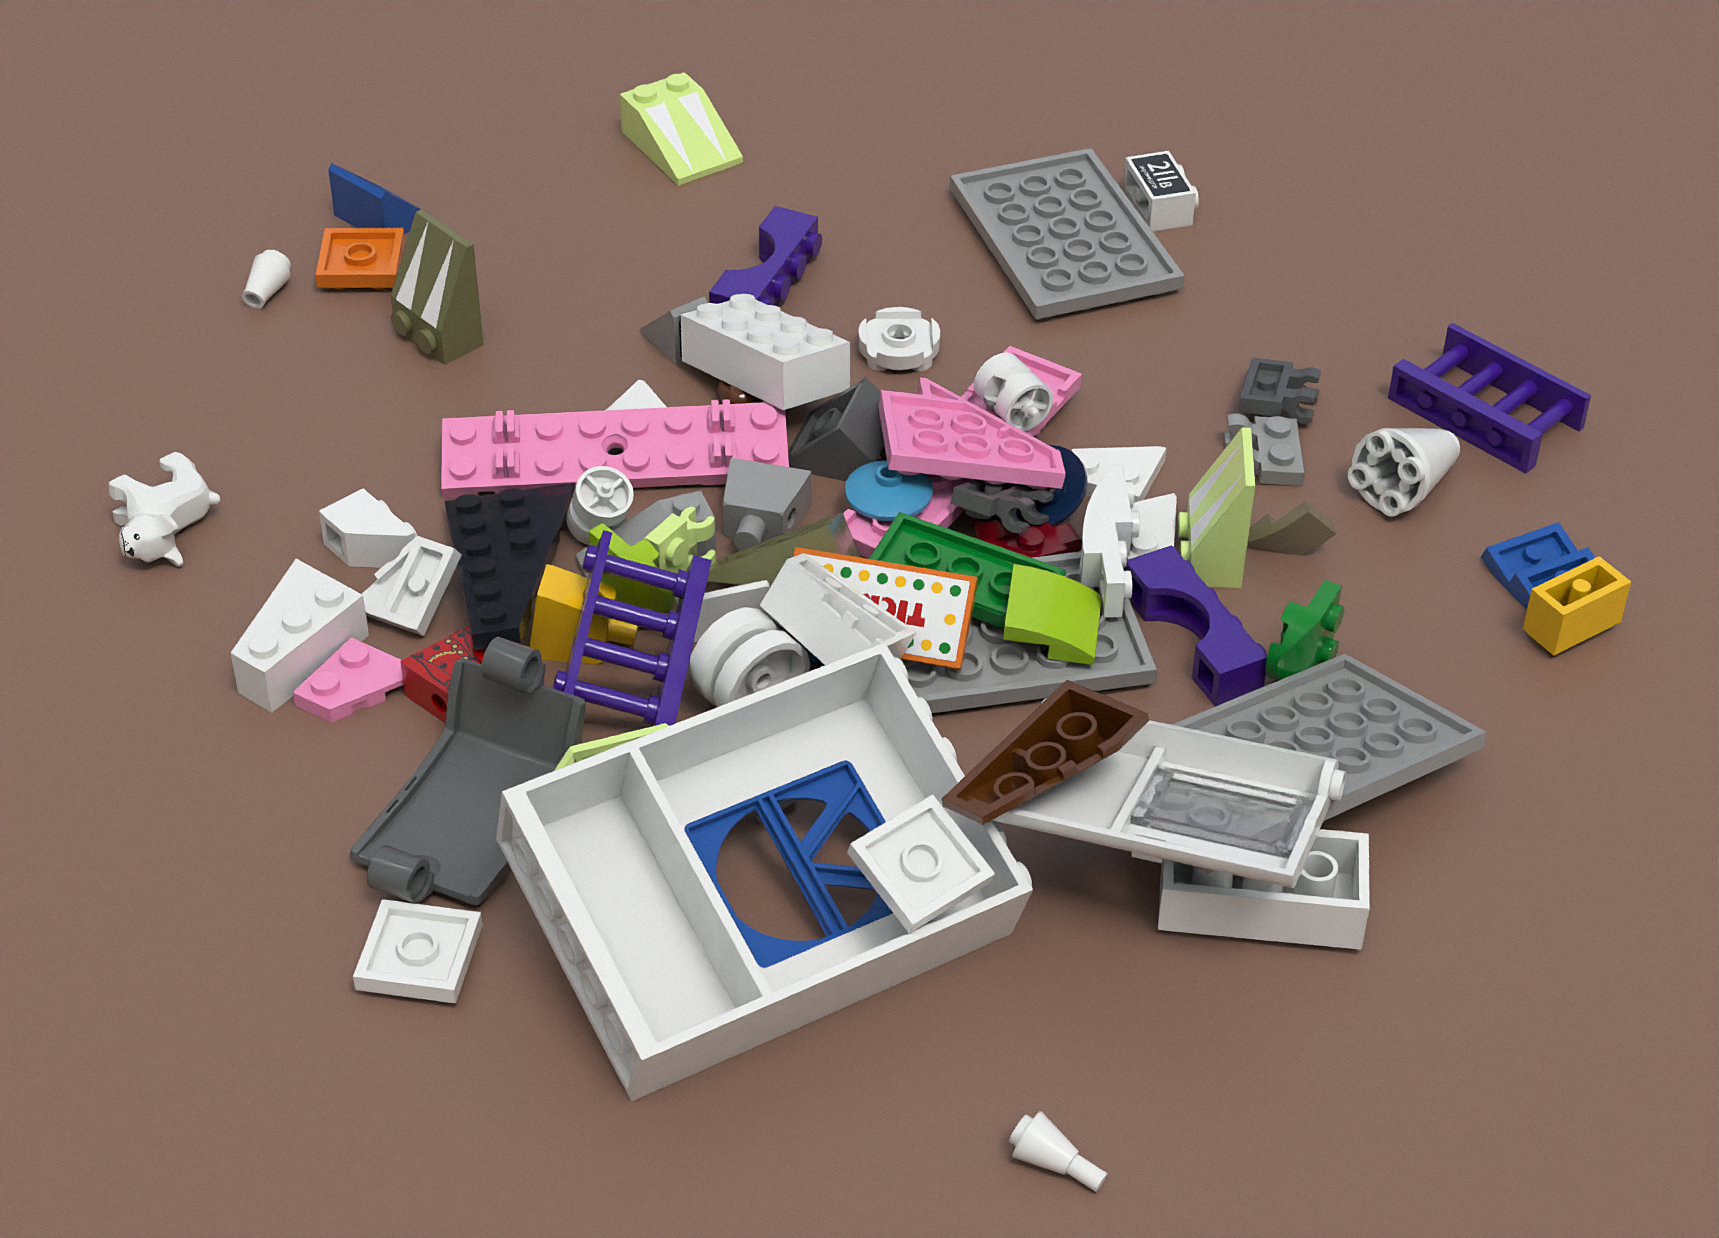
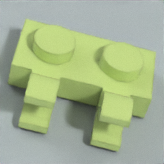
(678, 538)

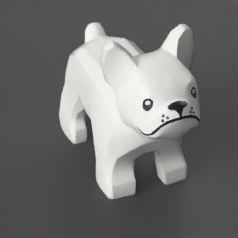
(160, 510)

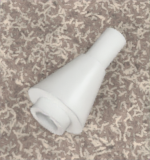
(1045, 1146)

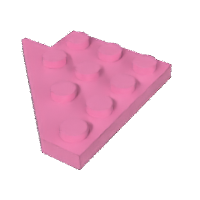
(958, 440)

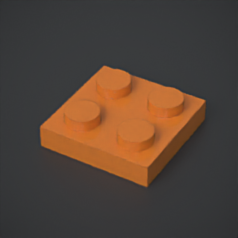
(359, 257)

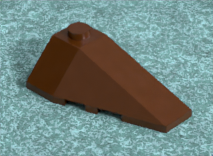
(1050, 746)

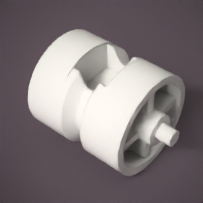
(1013, 391)
(599, 498)

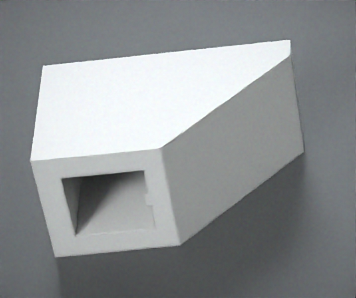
(364, 531)

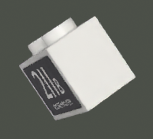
(1160, 190)

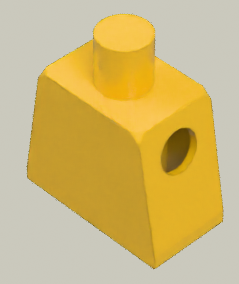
(558, 613)

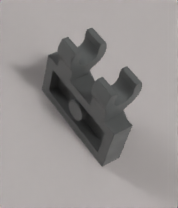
(1278, 387)
(985, 500)

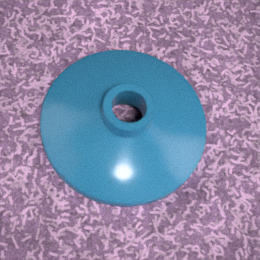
(885, 492)

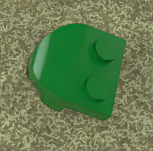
(1307, 633)

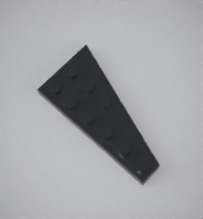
(504, 555)

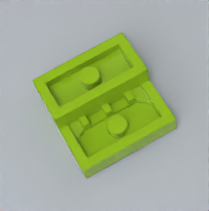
(1054, 613)

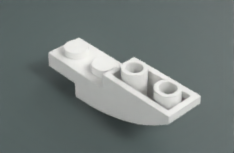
(1107, 540)

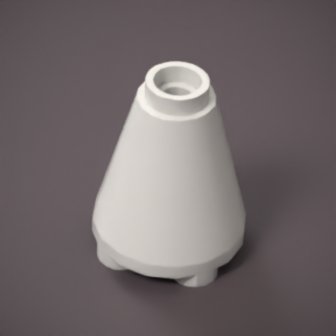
(1401, 466)

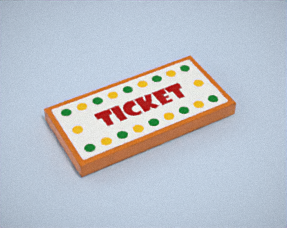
(924, 599)

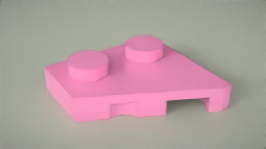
(349, 681)

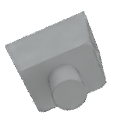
(763, 501)

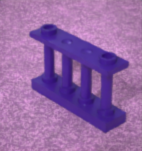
(1477, 421)
(676, 626)

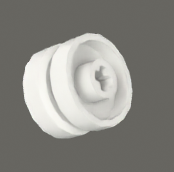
(743, 656)

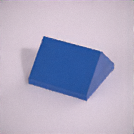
(366, 203)

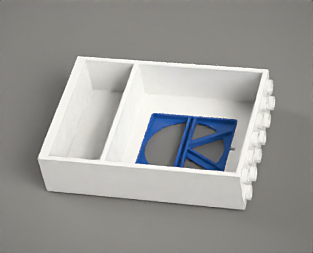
(630, 843)

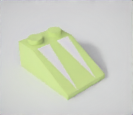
(678, 128)
(1221, 516)

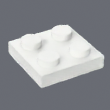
(920, 863)
(418, 951)

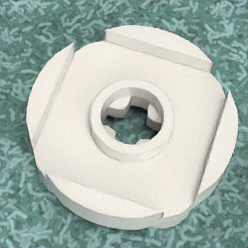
(912, 352)

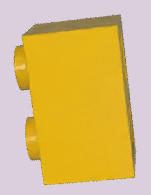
(1576, 605)

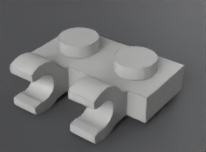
(1276, 447)

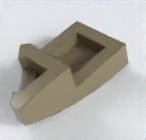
(1293, 533)

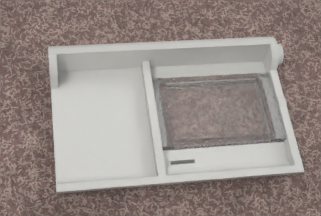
(1195, 803)

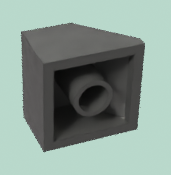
(840, 434)

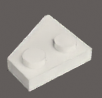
(1139, 464)
(411, 585)

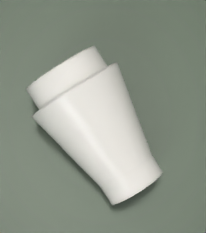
(266, 277)

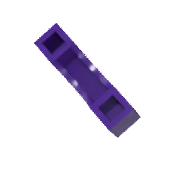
(785, 246)
(1170, 591)

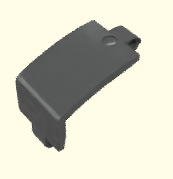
(445, 818)

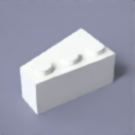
(830, 613)
(295, 634)

